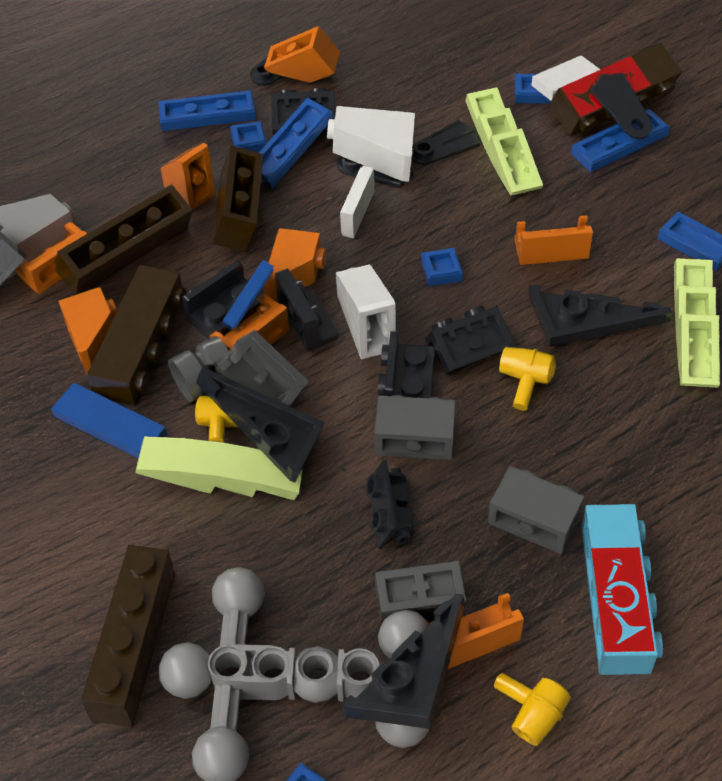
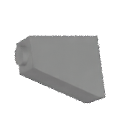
(35, 224)

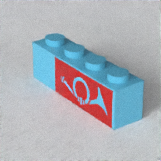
(620, 591)

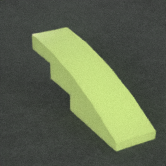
(503, 142)
(696, 323)
(213, 464)

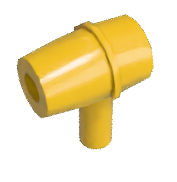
(530, 368)
(210, 415)
(540, 706)

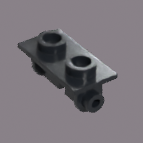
(386, 491)

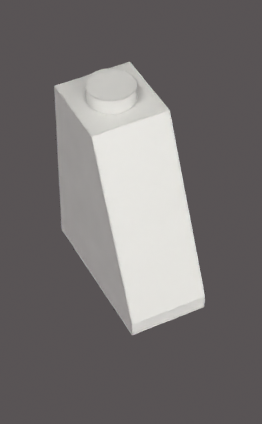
(374, 139)
(367, 309)

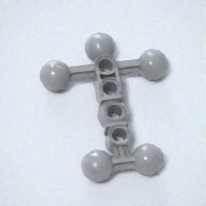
(188, 670)

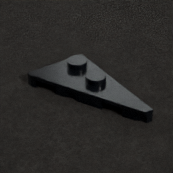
(590, 315)
(273, 427)
(412, 680)

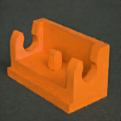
(553, 244)
(40, 271)
(268, 321)
(486, 631)

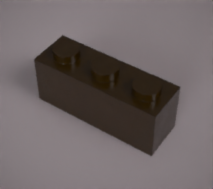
(238, 199)

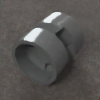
(187, 365)

